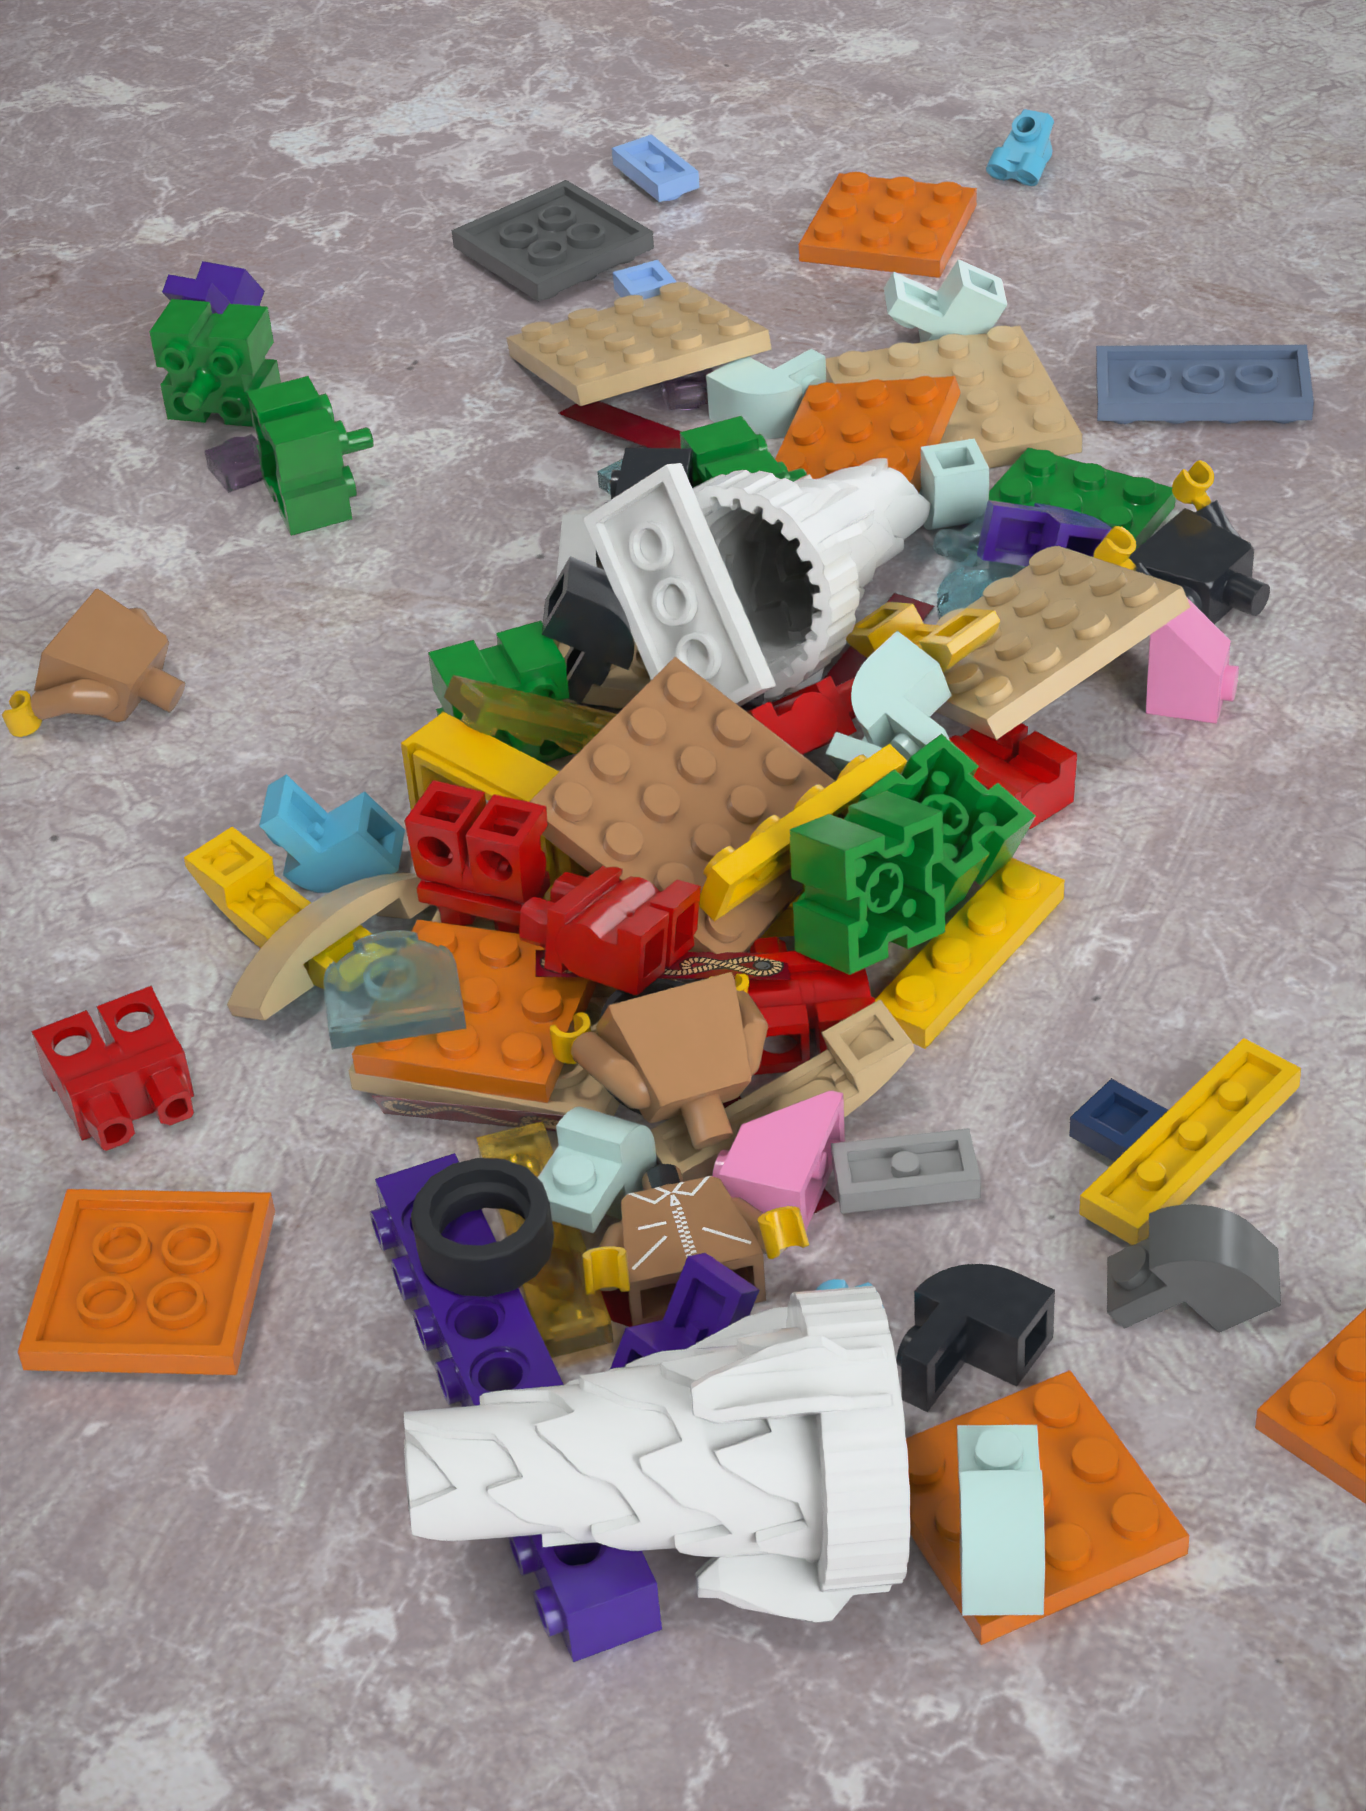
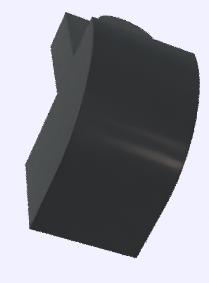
(592, 622)
(974, 1318)

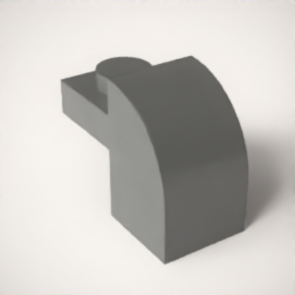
(1199, 1258)

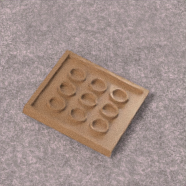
(675, 787)

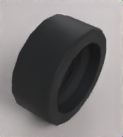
(487, 1267)

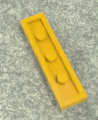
(742, 872)
(971, 949)
(1190, 1140)

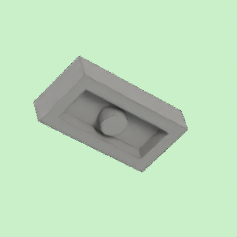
(905, 1171)

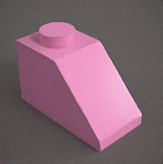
(1189, 669)
(785, 1155)

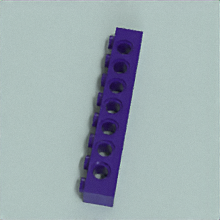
(497, 1347)

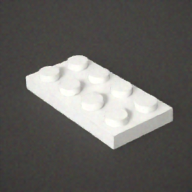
(677, 585)

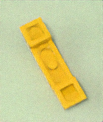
(943, 642)
(245, 888)

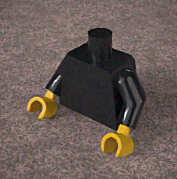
(1195, 552)

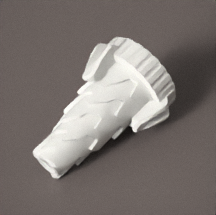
(806, 554)
(749, 1448)

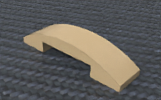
(277, 970)
(858, 1062)

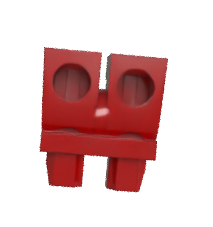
(810, 715)
(1027, 766)
(477, 854)
(612, 927)
(810, 1000)
(118, 1079)

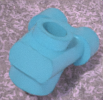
(1024, 150)

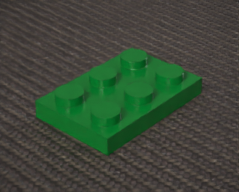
(1086, 488)

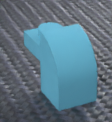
(333, 846)

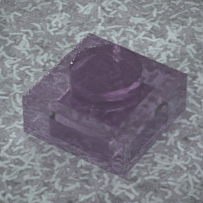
(686, 391)
(235, 462)

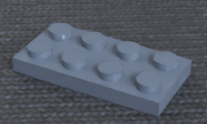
(1203, 383)

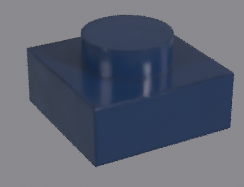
(1114, 1119)

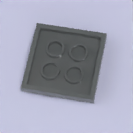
(553, 240)

